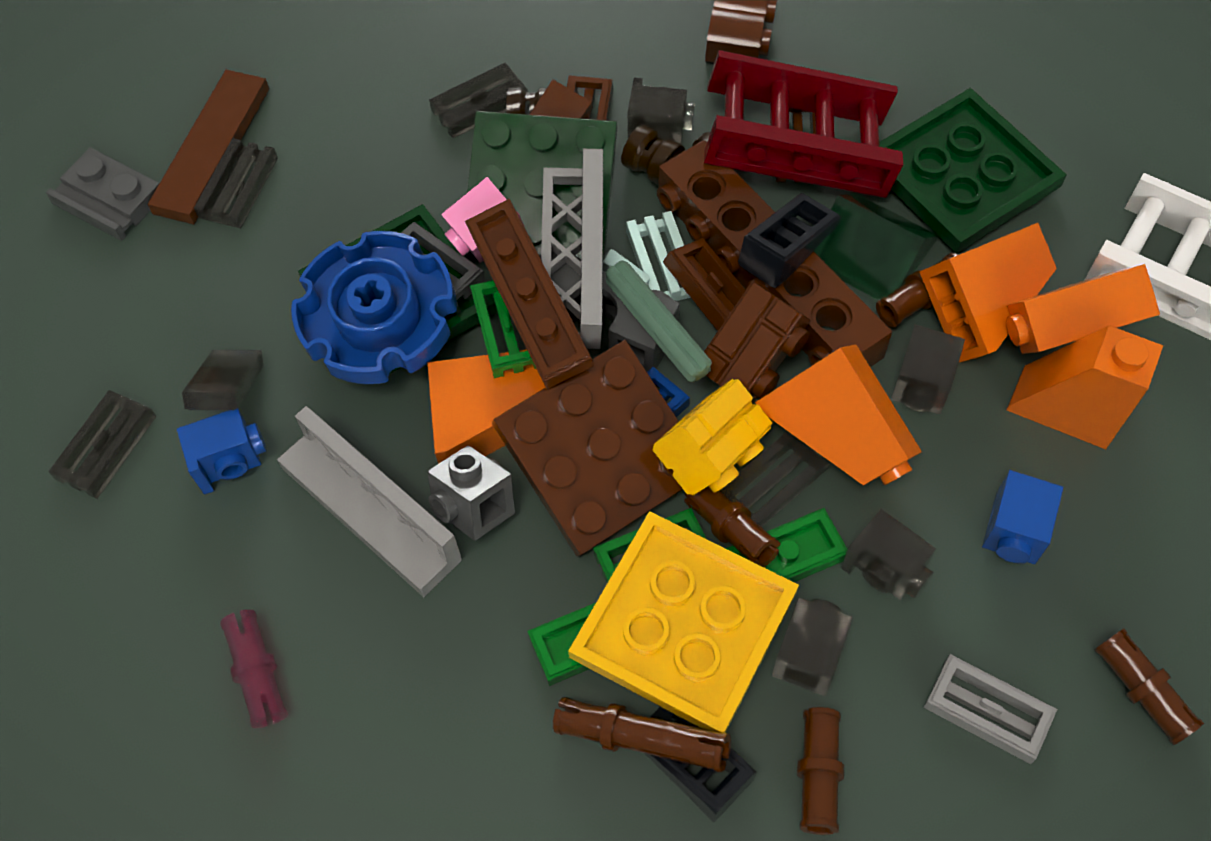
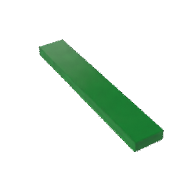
(804, 549)

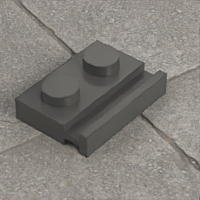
(104, 193)

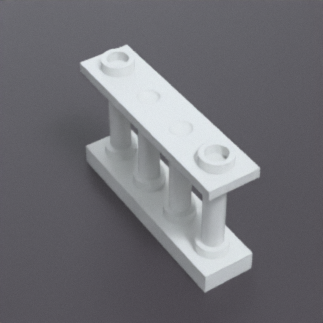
(1177, 295)

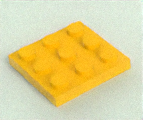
(684, 623)

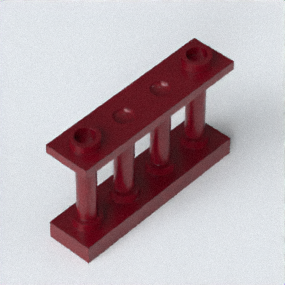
(798, 154)

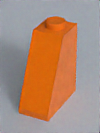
(977, 286)
(1081, 309)
(1088, 385)
(469, 398)
(845, 417)

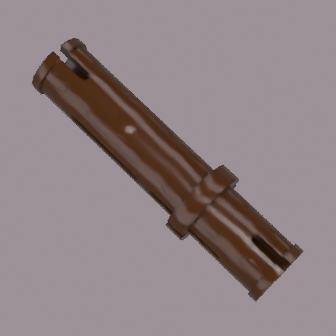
(621, 729)

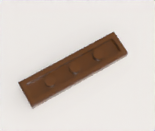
(221, 119)
(529, 294)

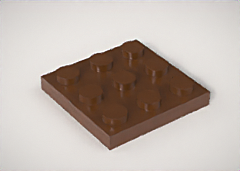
(592, 447)

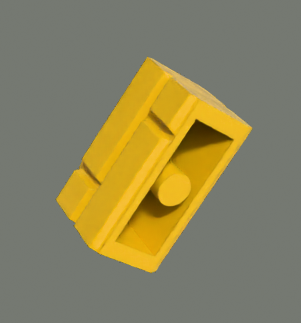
(713, 439)

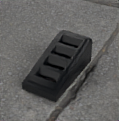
(785, 242)
(713, 802)

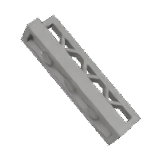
(590, 242)
(370, 504)

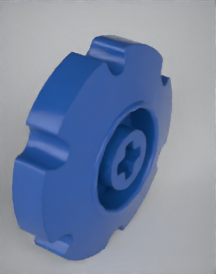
(374, 307)

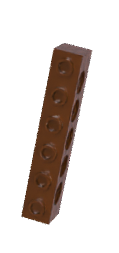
(715, 203)

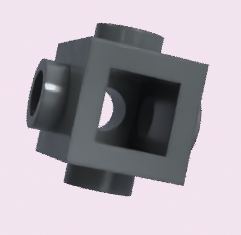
(471, 492)

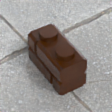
(756, 341)

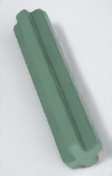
(658, 321)

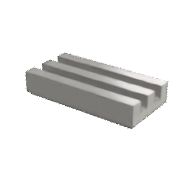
(981, 727)

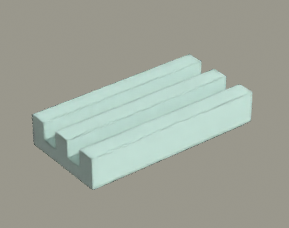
(653, 229)

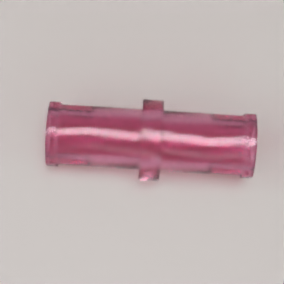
(253, 668)

